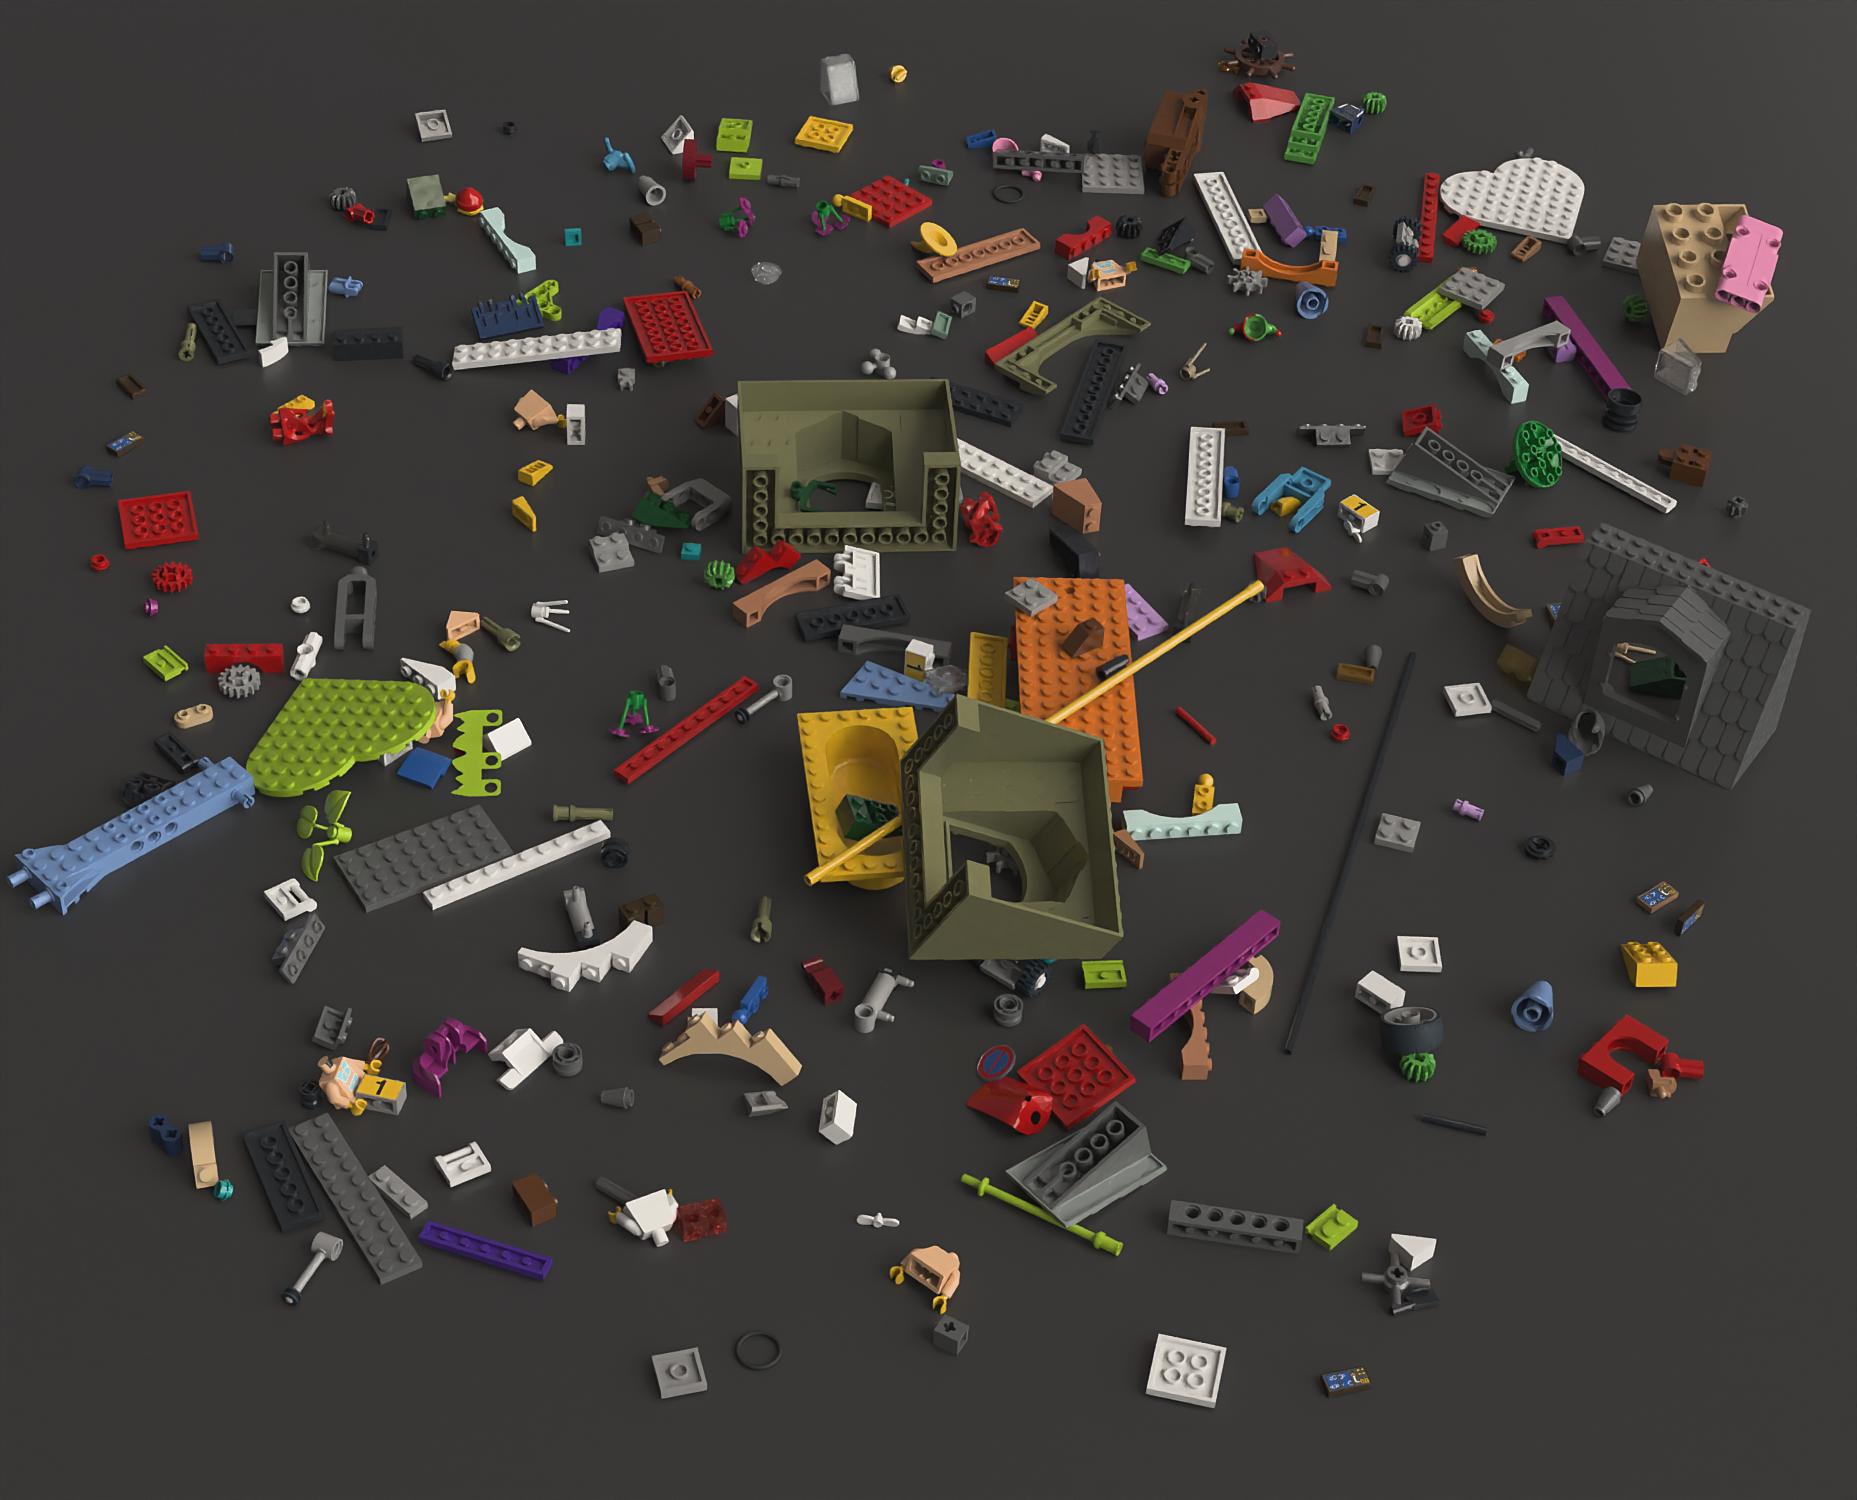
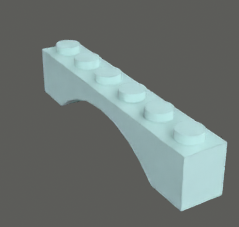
(519, 256)
(1511, 382)
(1218, 821)

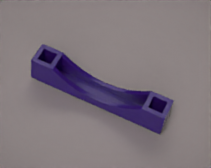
(607, 319)

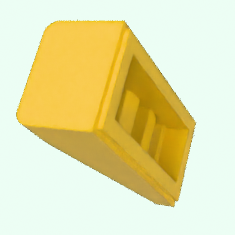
(1035, 307)
(534, 472)
(523, 513)

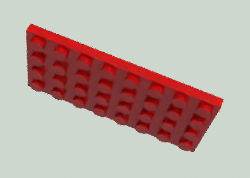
(667, 327)

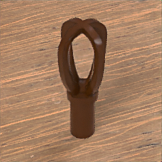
(372, 1050)

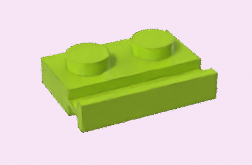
(165, 663)
(1103, 974)
(1331, 1227)

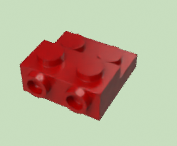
(1418, 418)

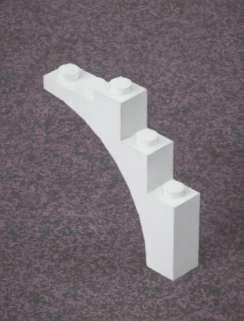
(593, 963)

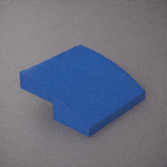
(424, 767)

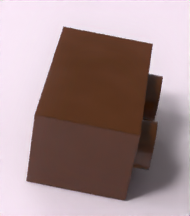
(534, 1199)

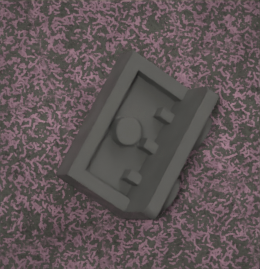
(331, 1027)

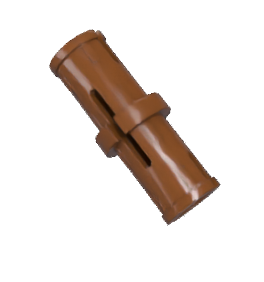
(687, 285)

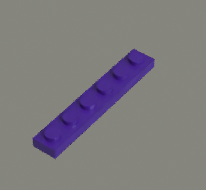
(485, 1250)

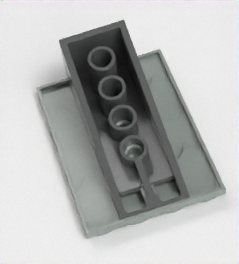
(292, 302)
(1450, 476)
(1089, 1167)

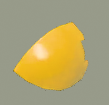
(1285, 506)

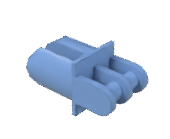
(345, 286)

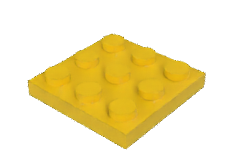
(824, 134)

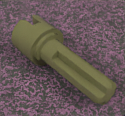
(505, 637)
(762, 925)

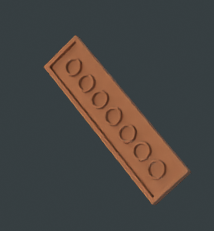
(978, 255)

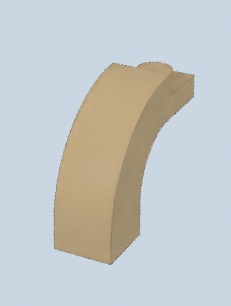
(1258, 993)
(203, 1154)

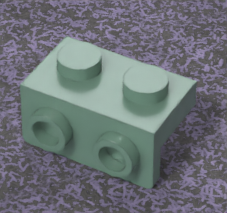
(934, 175)

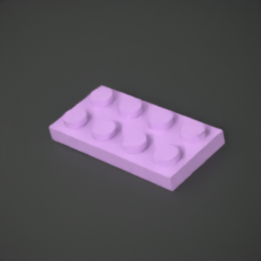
(1142, 618)

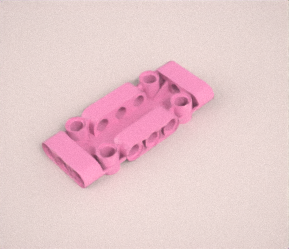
(1749, 264)

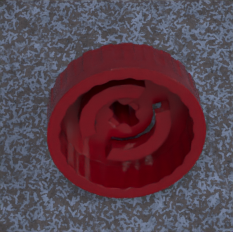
(693, 159)

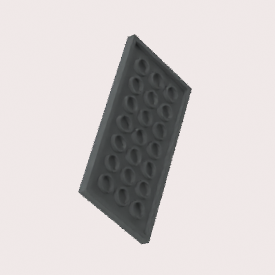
(422, 858)

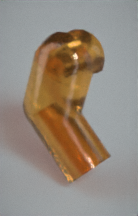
(1222, 66)

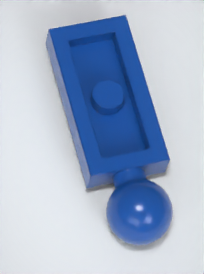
(1317, 232)
(751, 1000)

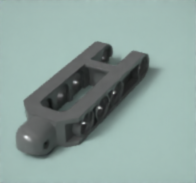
(355, 623)

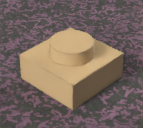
(1257, 216)

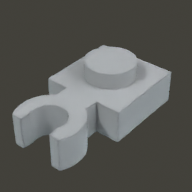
(626, 378)

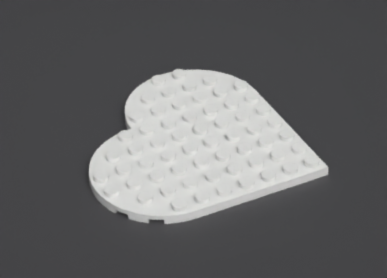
(1519, 197)

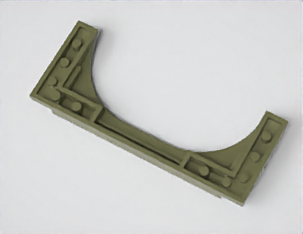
(1095, 318)

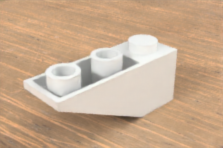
(429, 676)

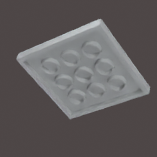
(1113, 174)

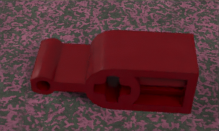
(823, 980)

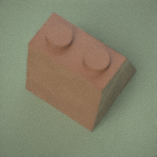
(1077, 505)

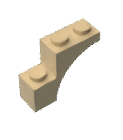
(1328, 245)

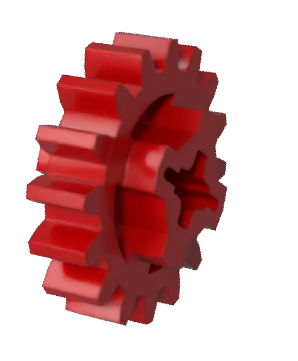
(172, 577)

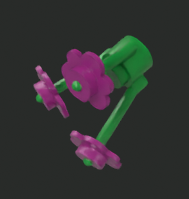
(821, 216)
(727, 221)

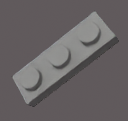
(398, 1192)

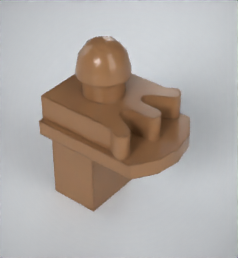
(657, 485)
(1660, 1086)

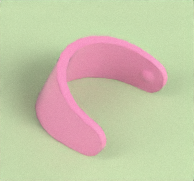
(1004, 143)

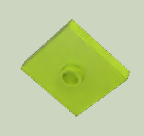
(745, 168)

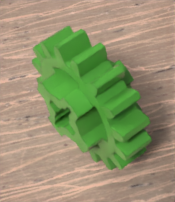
(1479, 241)

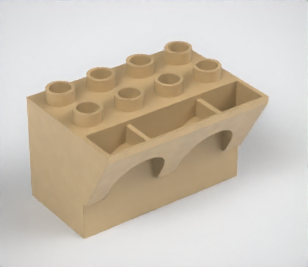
(1681, 270)

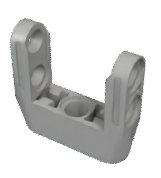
(706, 495)

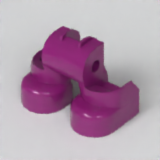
(440, 1049)

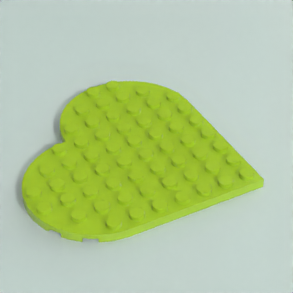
(332, 727)

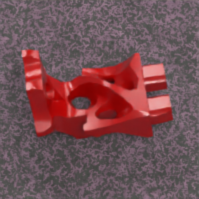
(290, 424)
(976, 515)

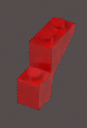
(759, 561)

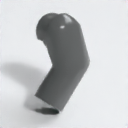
(1527, 154)

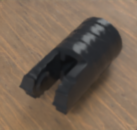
(1111, 667)

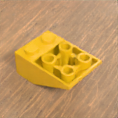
(1649, 965)

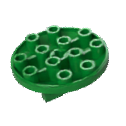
(1536, 455)

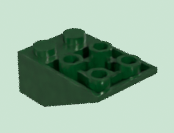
(657, 512)
(1657, 676)
(863, 816)

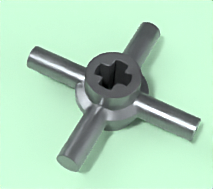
(1395, 1280)

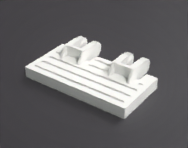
(860, 573)

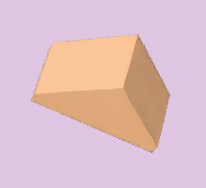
(462, 624)

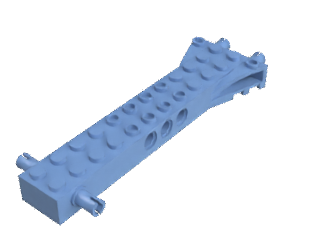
(68, 870)

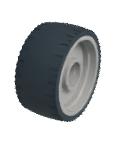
(1411, 1029)

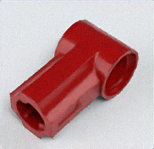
(359, 213)
(1674, 1067)

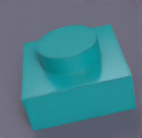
(573, 237)
(691, 551)

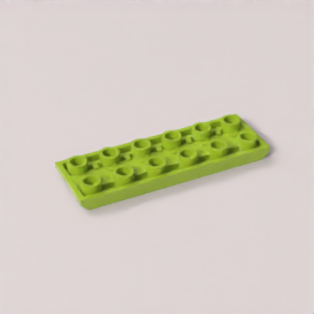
(1433, 308)

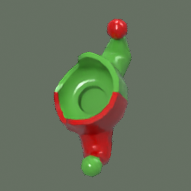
(1255, 328)

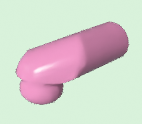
(1035, 174)

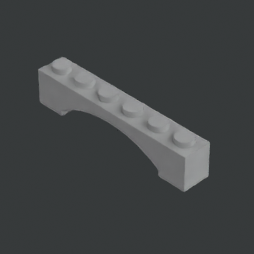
(1552, 334)

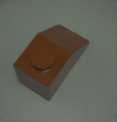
(712, 412)
(1084, 638)

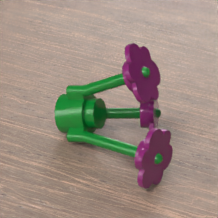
(634, 701)

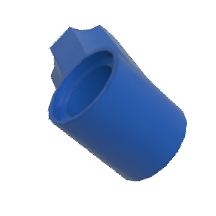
(1230, 482)

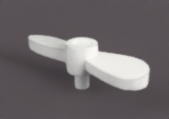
(1352, 531)
(877, 1221)

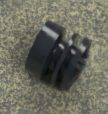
(1622, 409)

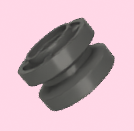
(1008, 1010)
(567, 1059)

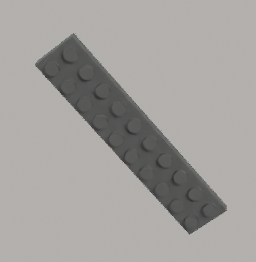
(355, 1199)

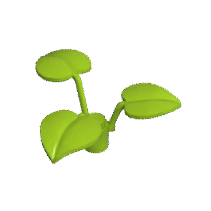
(333, 807)

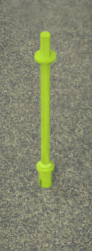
(1098, 1239)

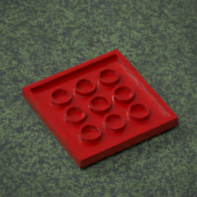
(891, 200)
(158, 520)
(1077, 1075)

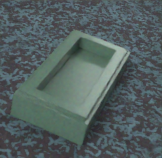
(941, 325)

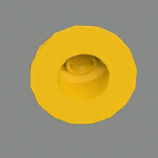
(935, 240)

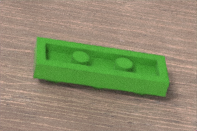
(1165, 261)

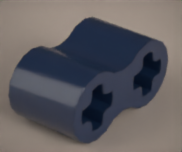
(166, 1134)

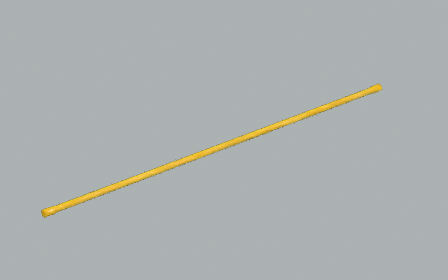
(821, 871)

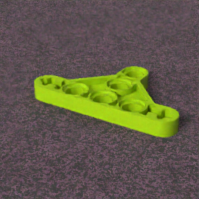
(547, 290)

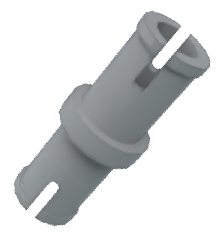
(1321, 703)

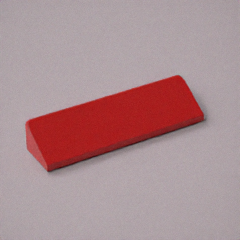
(1455, 233)
(1008, 346)
(684, 996)

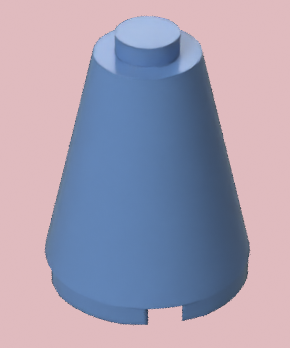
(1310, 300)
(1534, 1007)

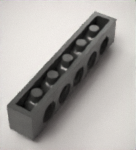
(1040, 161)
(1235, 1227)

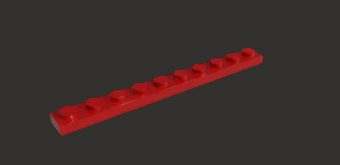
(1428, 217)
(686, 730)

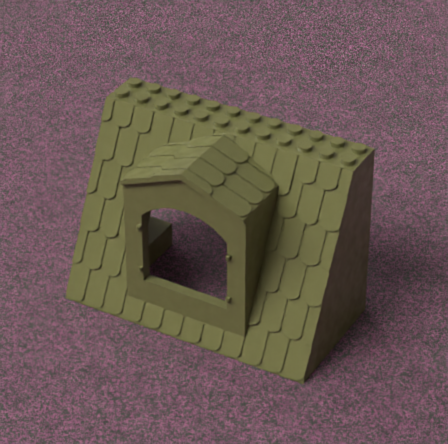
(854, 430)
(1019, 788)

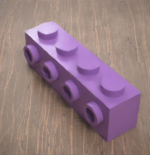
(1284, 221)

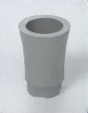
(651, 190)

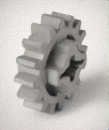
(239, 681)

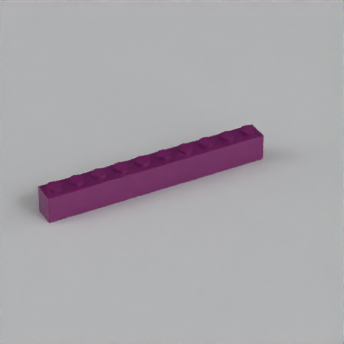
(1588, 353)
(1204, 975)

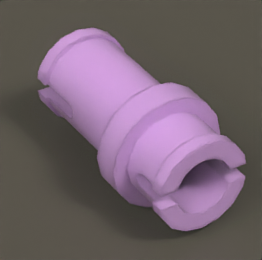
(1157, 384)
(1467, 809)

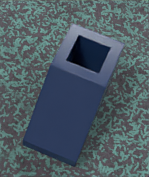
(1566, 756)

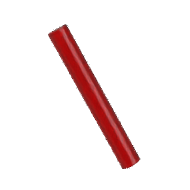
(1195, 725)

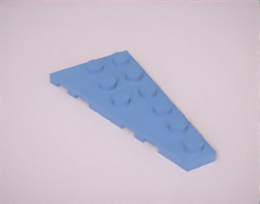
(893, 689)

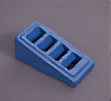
(982, 139)

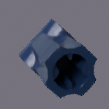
(218, 253)
(88, 476)

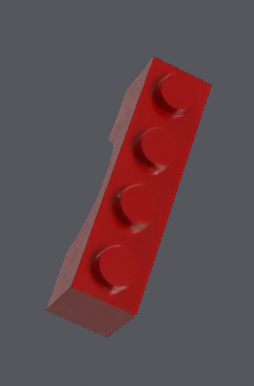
(1073, 245)
(265, 656)

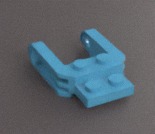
(1304, 486)

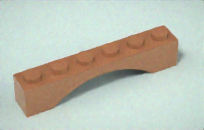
(807, 578)
(1194, 1059)

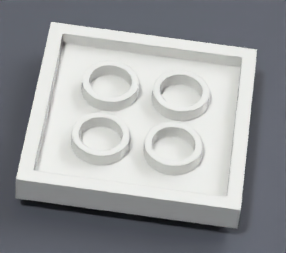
(1186, 1370)

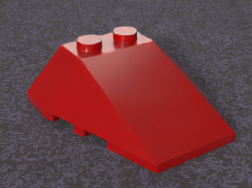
(1266, 101)
(1284, 569)

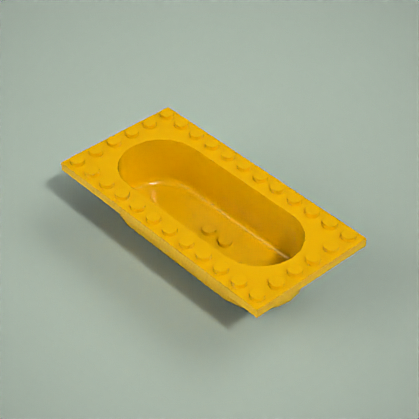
(860, 757)

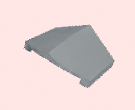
(763, 1103)

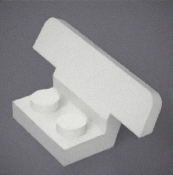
(523, 1054)

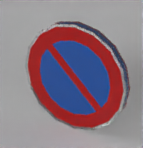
(996, 1063)

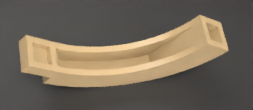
(1483, 596)

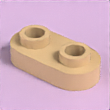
(193, 716)

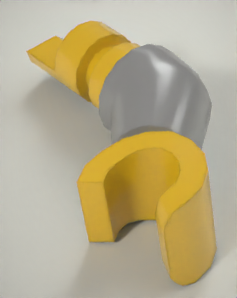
(464, 657)

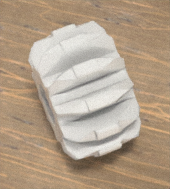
(1407, 328)

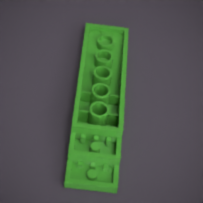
(1309, 128)

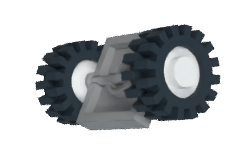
(1405, 254)
(1028, 974)

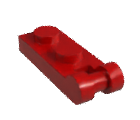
(1558, 536)

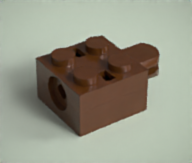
(1687, 463)

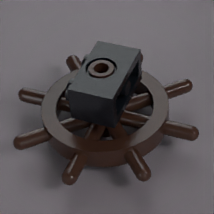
(1259, 55)

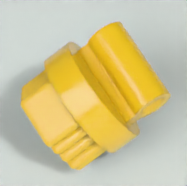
(897, 73)

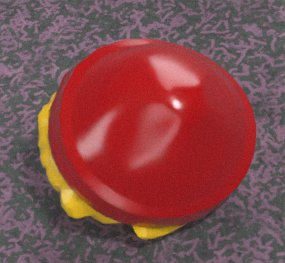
(469, 201)

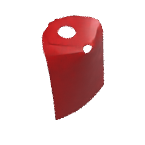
(1007, 1102)

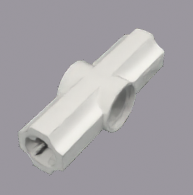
(306, 656)

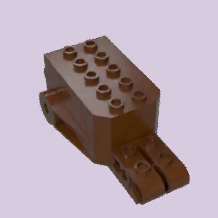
(1176, 137)

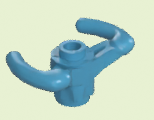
(615, 159)

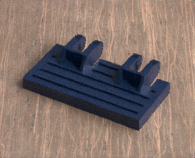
(507, 318)

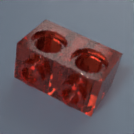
(701, 1219)

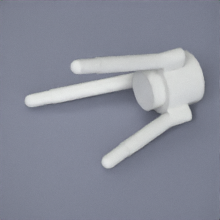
(540, 612)

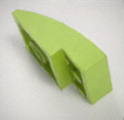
(734, 135)

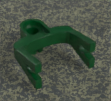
(803, 493)

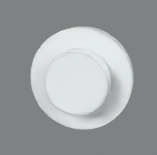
(300, 605)

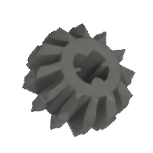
(342, 198)

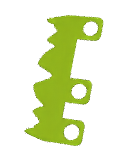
(474, 760)

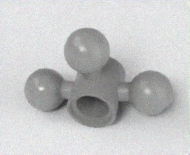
(881, 364)

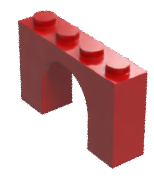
(1625, 1035)

